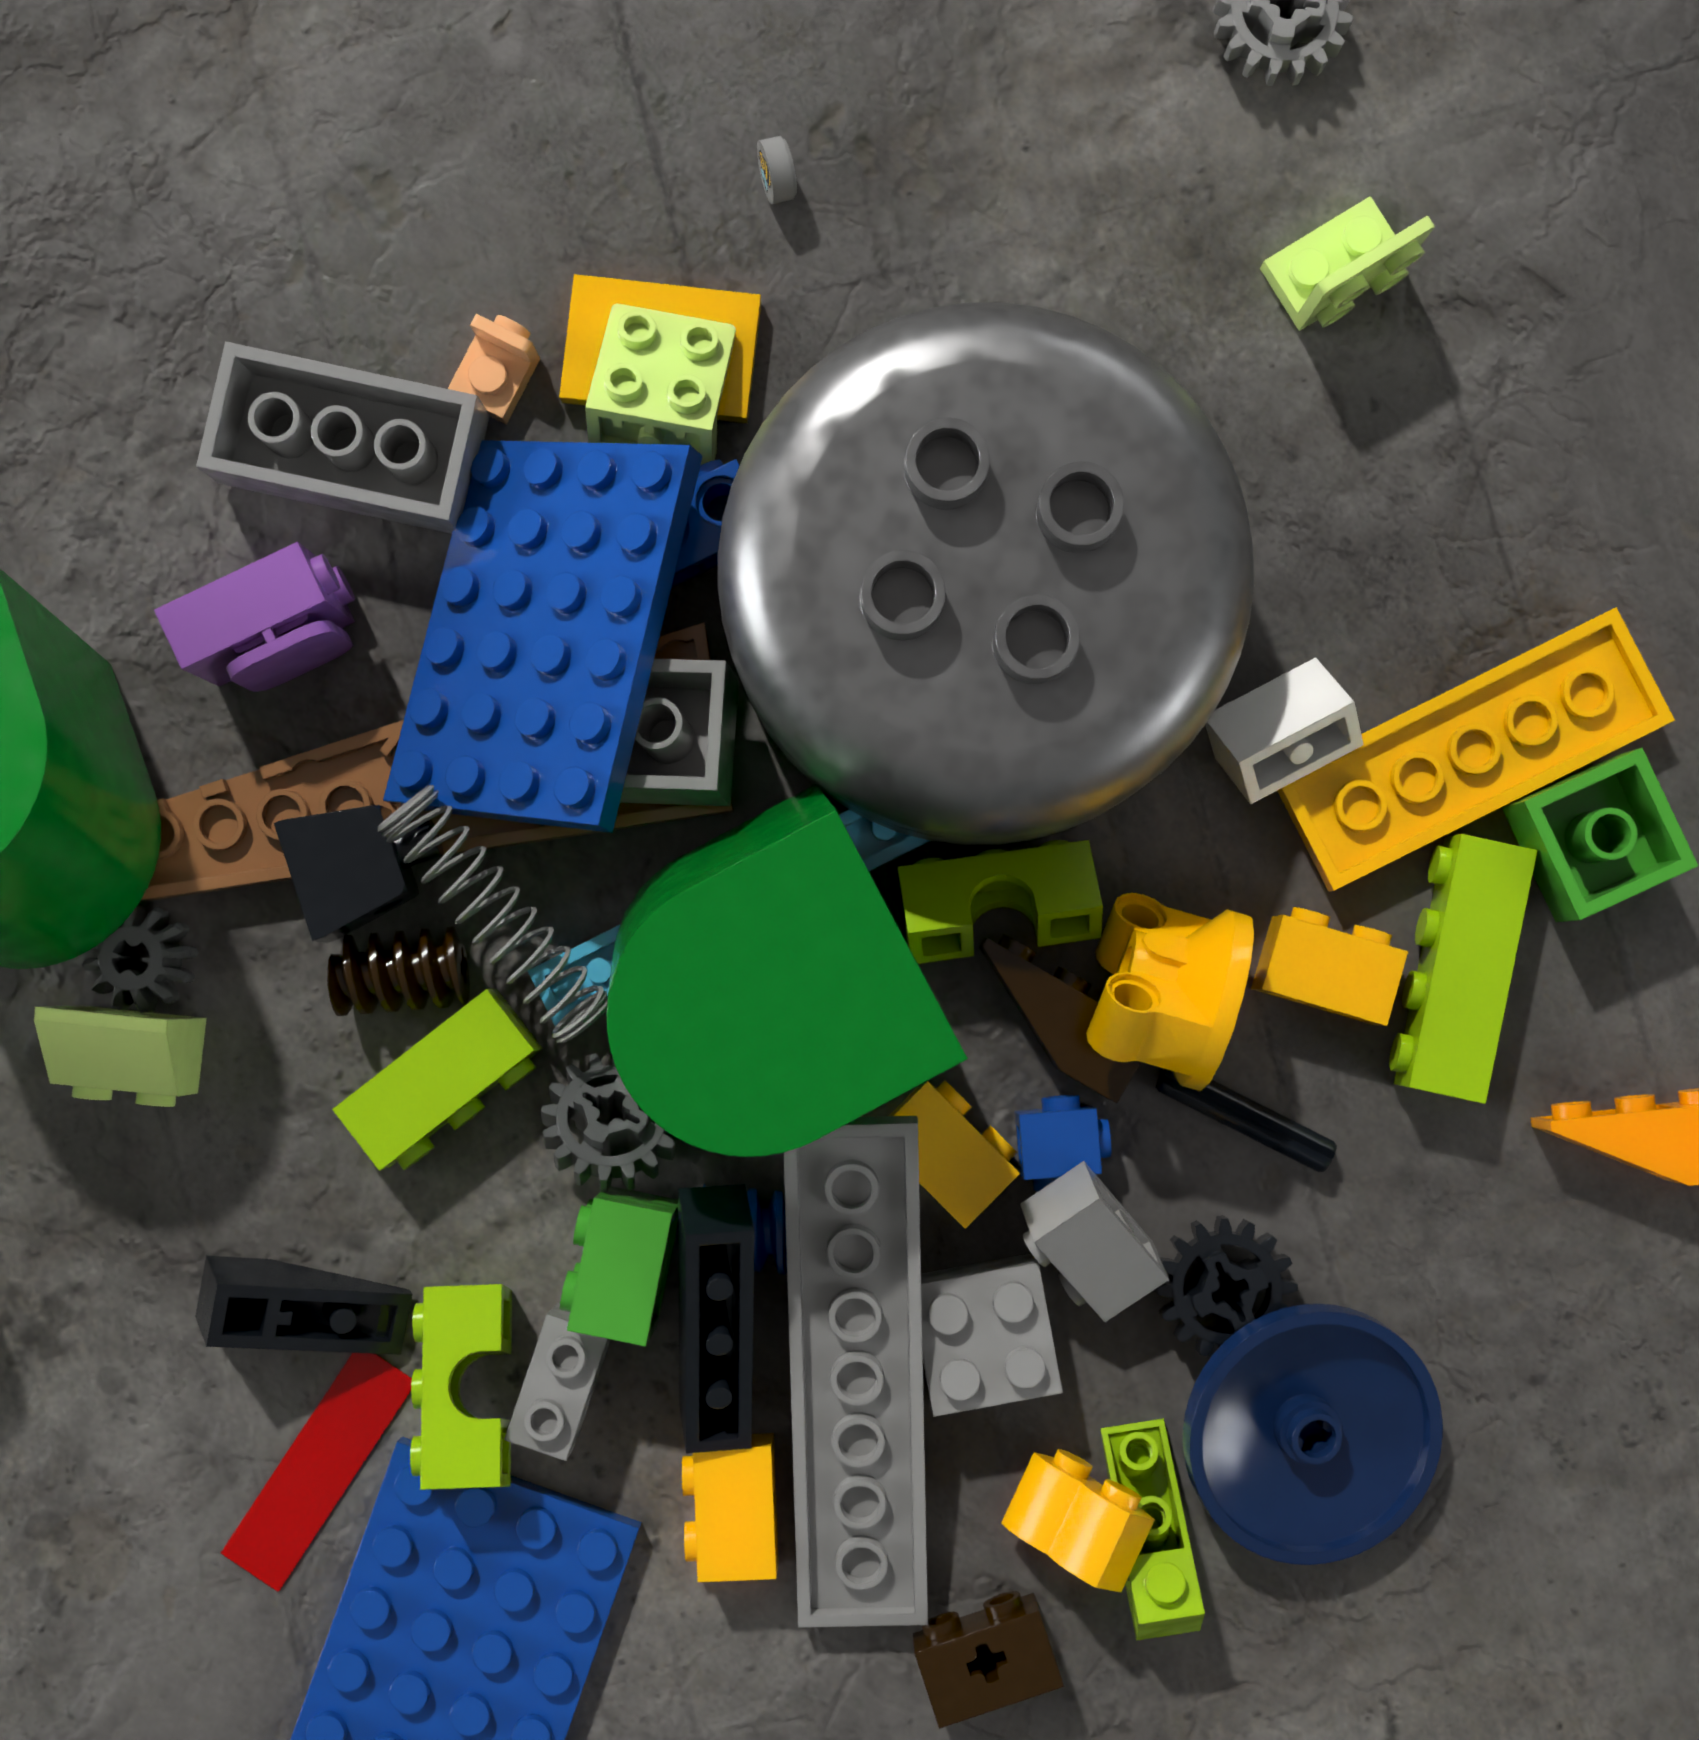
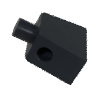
(347, 868)

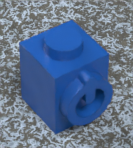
(1059, 1139)

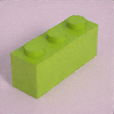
(439, 1081)

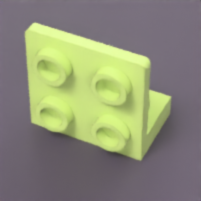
(1341, 261)
(659, 380)

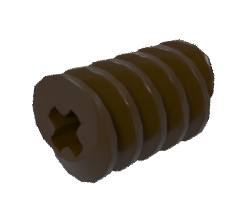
(398, 973)

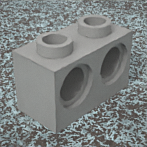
(557, 1388)

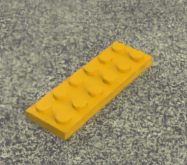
(1476, 749)

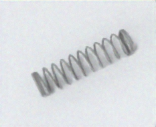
(396, 826)

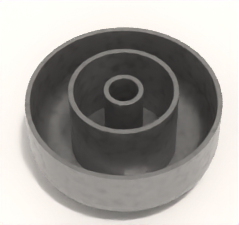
(985, 572)

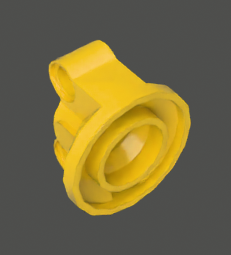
(1171, 987)

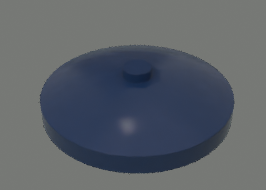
(1312, 1434)

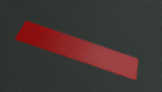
(318, 1468)

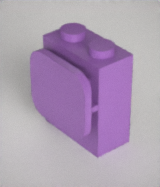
(262, 621)

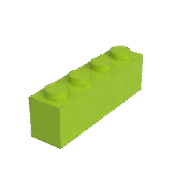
(1463, 967)

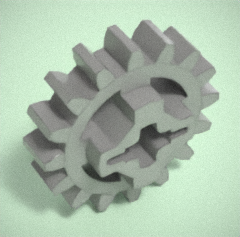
(1266, 38)

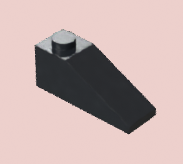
(298, 1308)

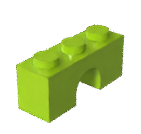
(1046, 883)
(455, 1331)

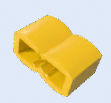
(1077, 1520)

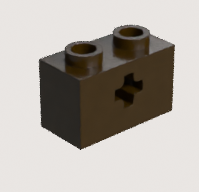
(959, 1680)

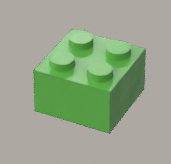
(1600, 836)
(622, 1265)

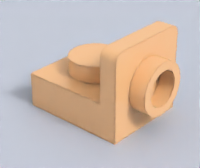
(497, 365)

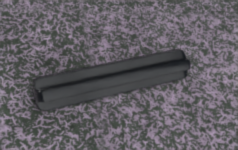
(1253, 1121)

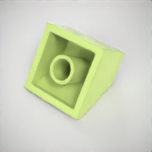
(122, 1052)

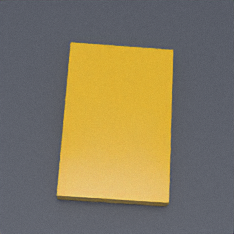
(590, 313)

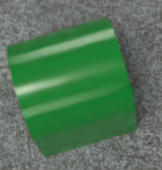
(72, 792)
(769, 989)

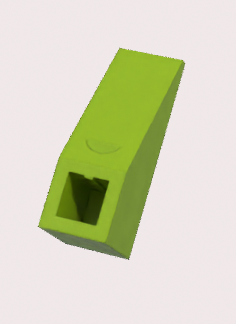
(1164, 1579)

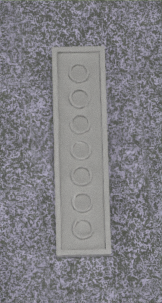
(857, 1375)

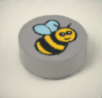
(776, 169)

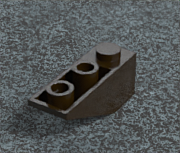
(1057, 1016)

